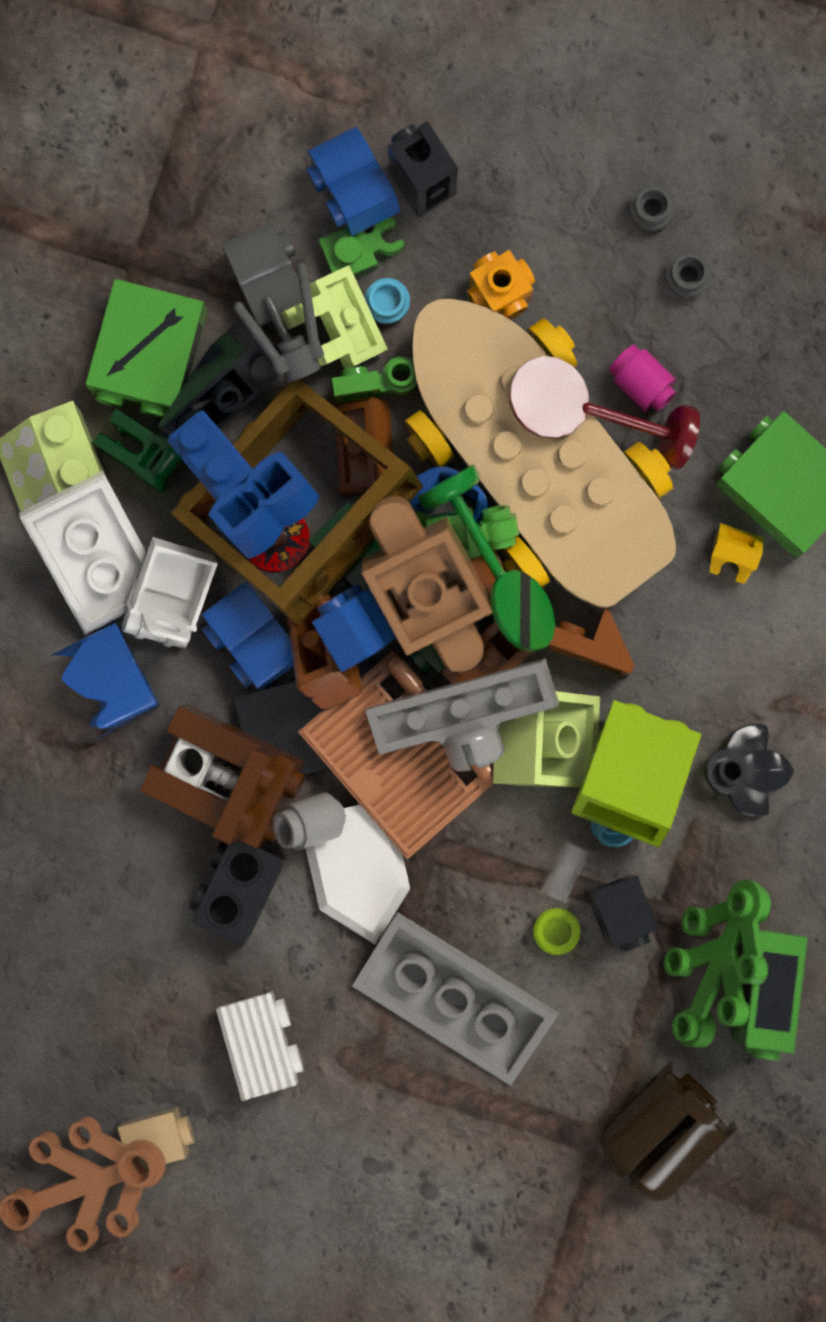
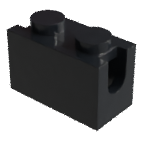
(422, 168)

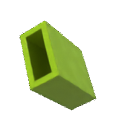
(636, 773)

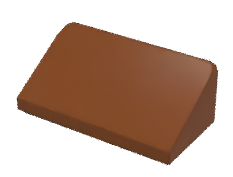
(355, 468)

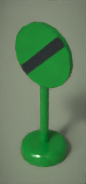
(516, 598)

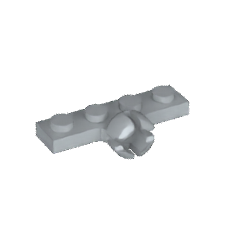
(464, 714)

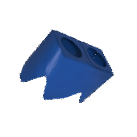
(108, 673)

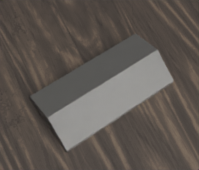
(454, 999)

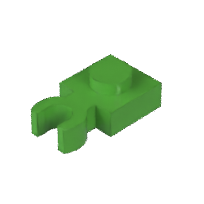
(360, 249)

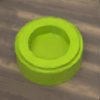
(556, 931)

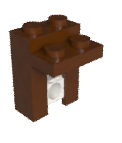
(257, 793)

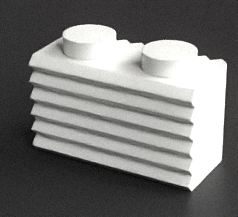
(259, 1045)

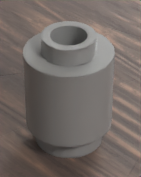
(309, 822)

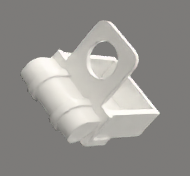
(169, 593)

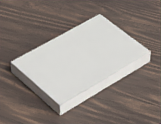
(88, 549)

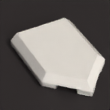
(359, 876)

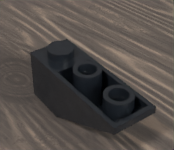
(223, 381)

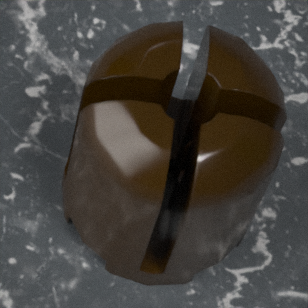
(664, 1135)

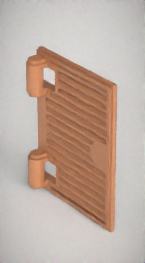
(403, 791)

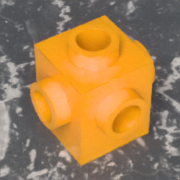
(507, 300)

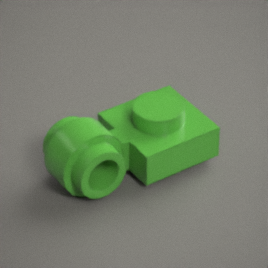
(359, 383)
(497, 526)

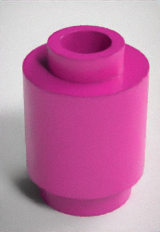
(643, 379)

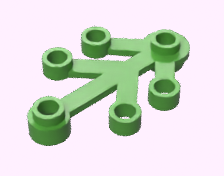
(743, 911)

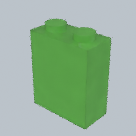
(780, 482)

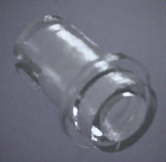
(565, 871)

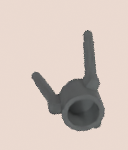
(295, 356)

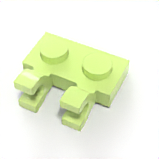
(345, 318)

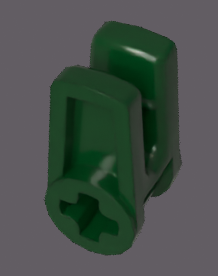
(150, 465)

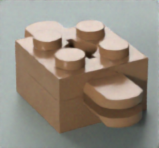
(426, 585)

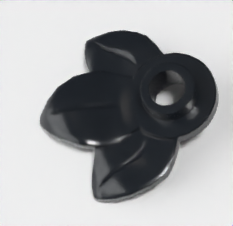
(754, 770)

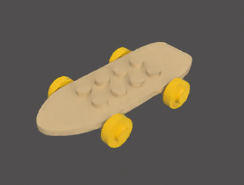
(575, 497)

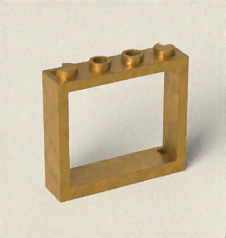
(343, 543)

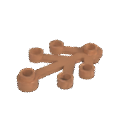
(89, 1181)

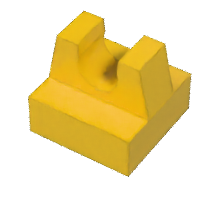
(736, 547)

